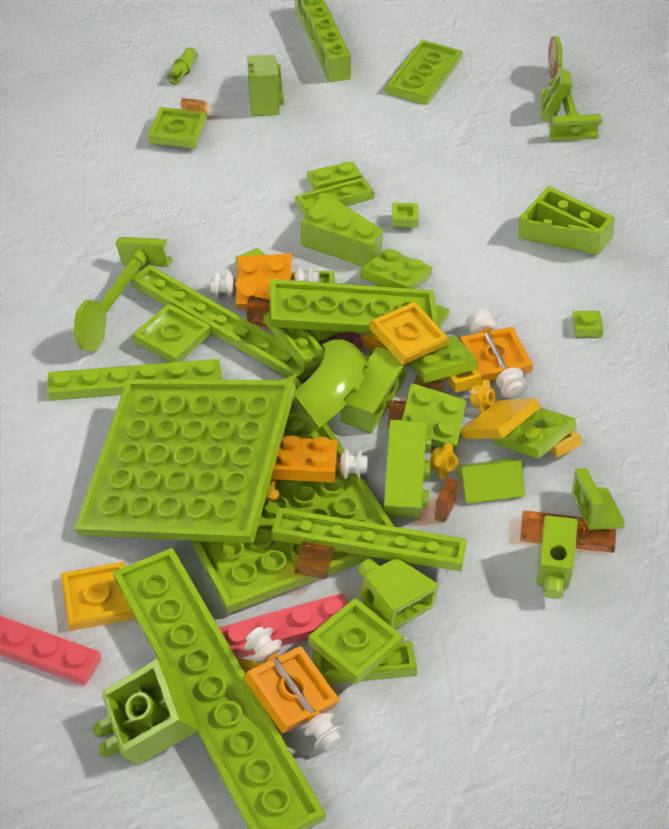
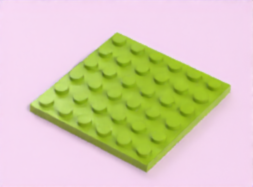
(187, 460)

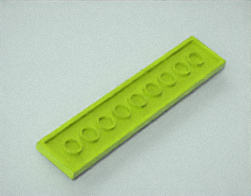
(230, 718)

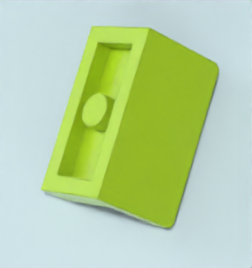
(491, 480)
(595, 503)

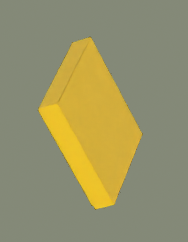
(408, 333)
(500, 419)
(93, 597)

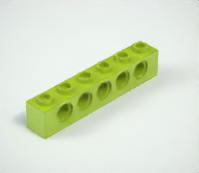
(325, 39)

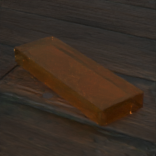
(596, 540)

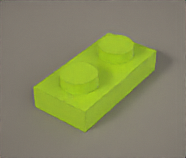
(333, 175)

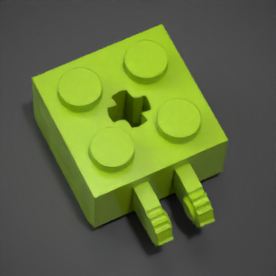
(145, 713)

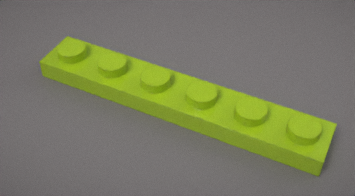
(111, 380)
(370, 539)

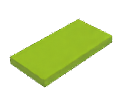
(423, 72)

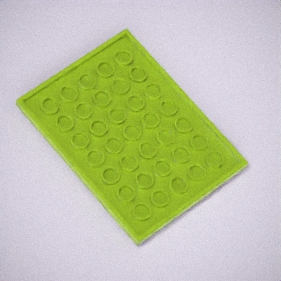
(266, 568)

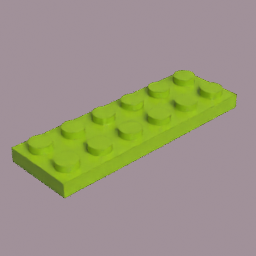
(339, 305)

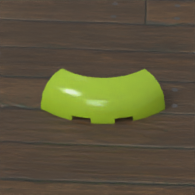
(333, 380)

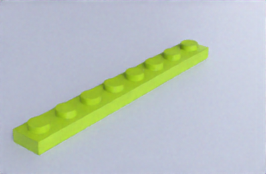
(223, 322)

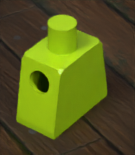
(556, 555)
(396, 591)

